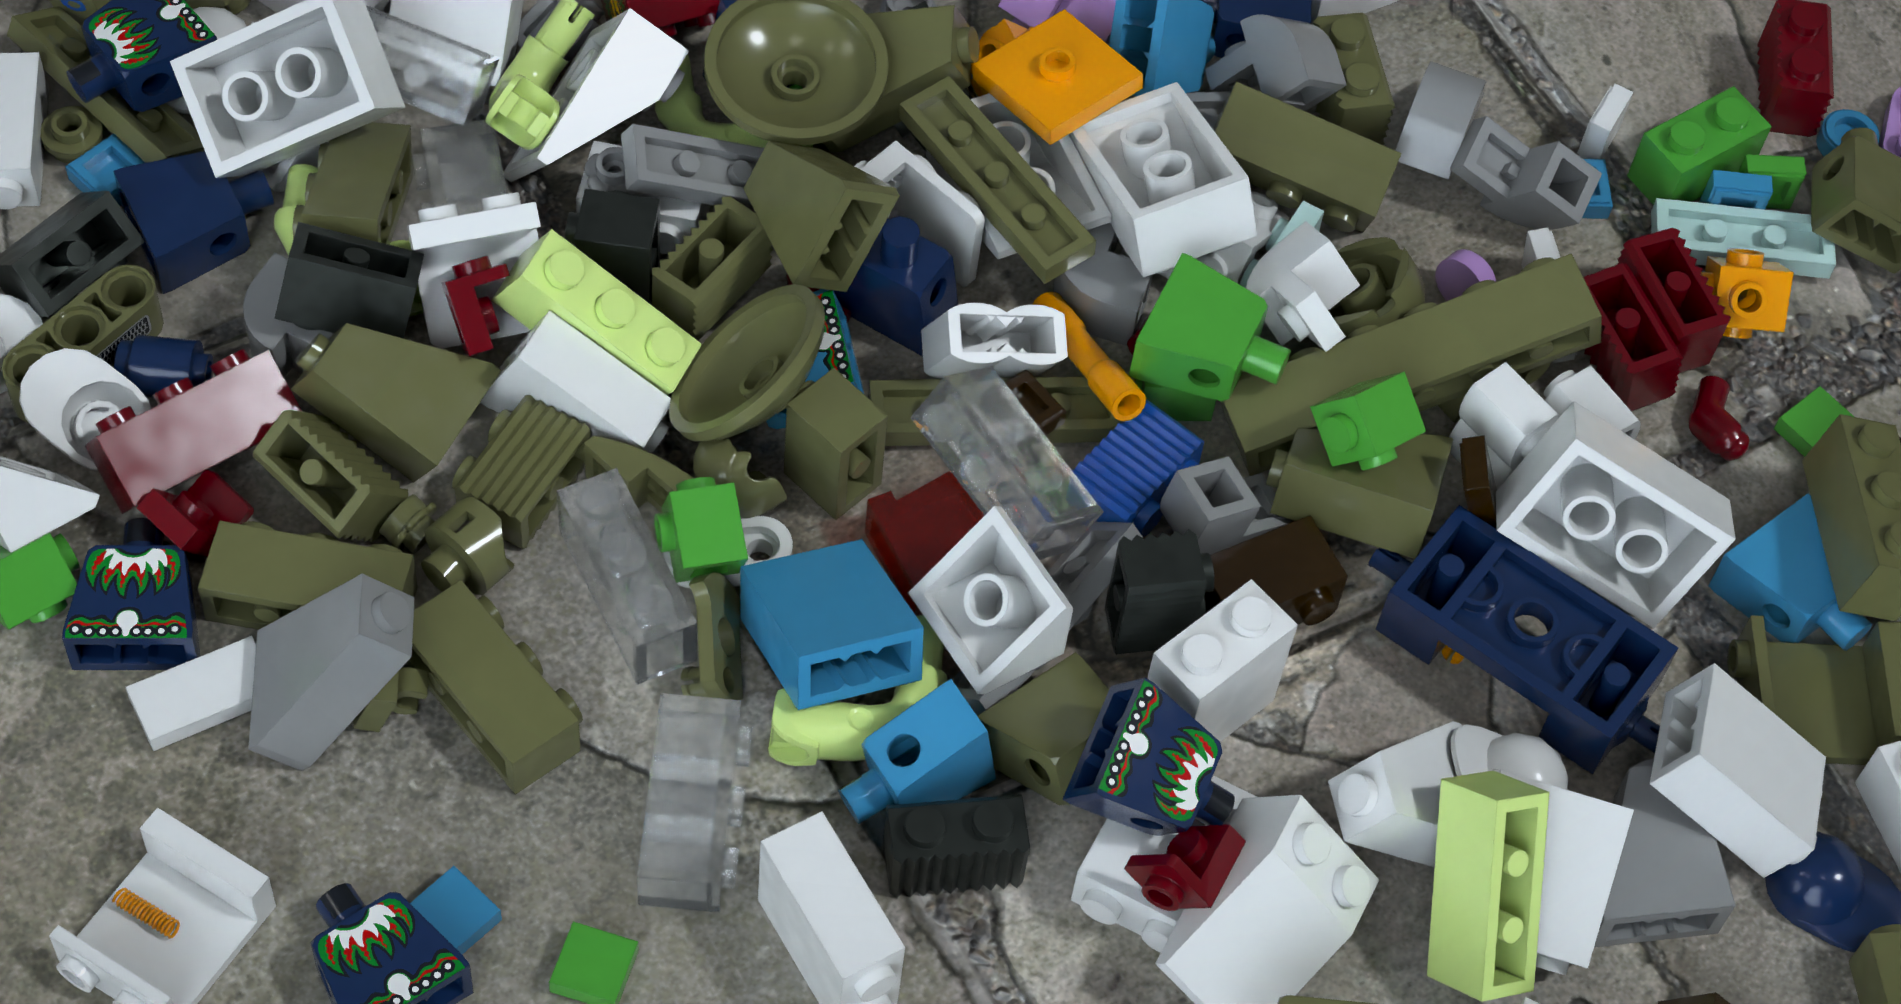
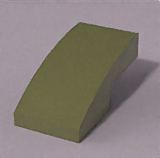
(644, 473)

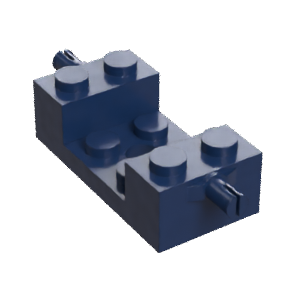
(1585, 672)

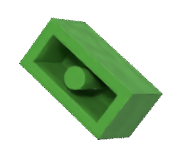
(1683, 152)

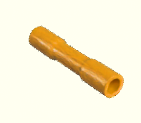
(1103, 375)

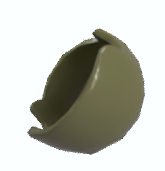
(754, 490)

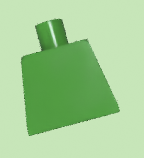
(1205, 335)

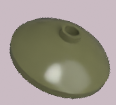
(816, 44)
(750, 365)

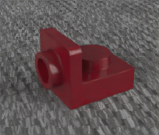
(473, 315)
(194, 514)
(1191, 868)

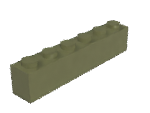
(1440, 347)

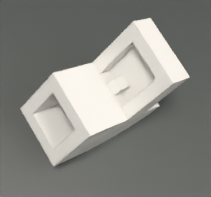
(1300, 284)

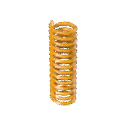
(147, 907)

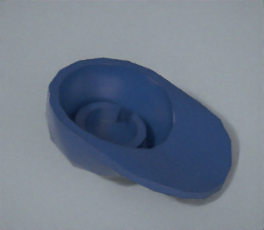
(1835, 894)

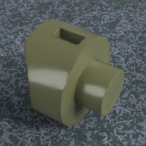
(467, 555)

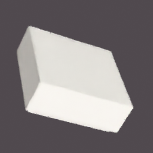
(1605, 123)

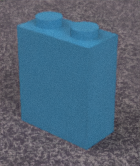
(831, 624)

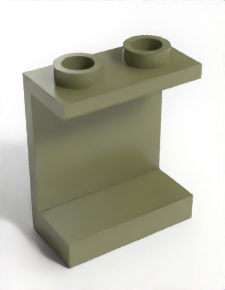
(1828, 695)

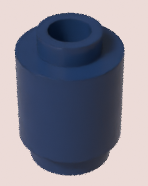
(161, 361)

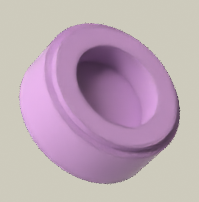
(1460, 272)

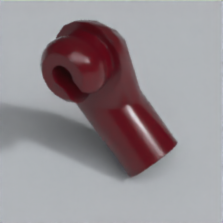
(1713, 424)

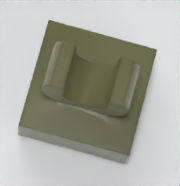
(397, 696)

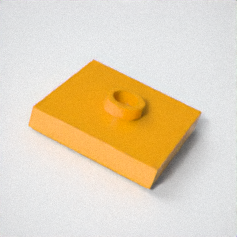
(1057, 76)

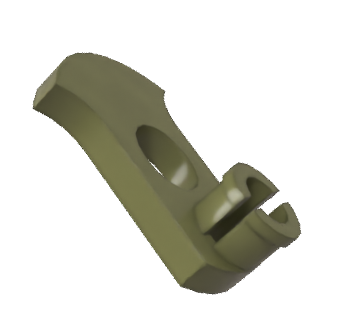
(718, 640)

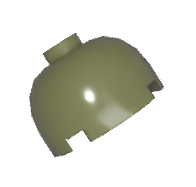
(1387, 286)

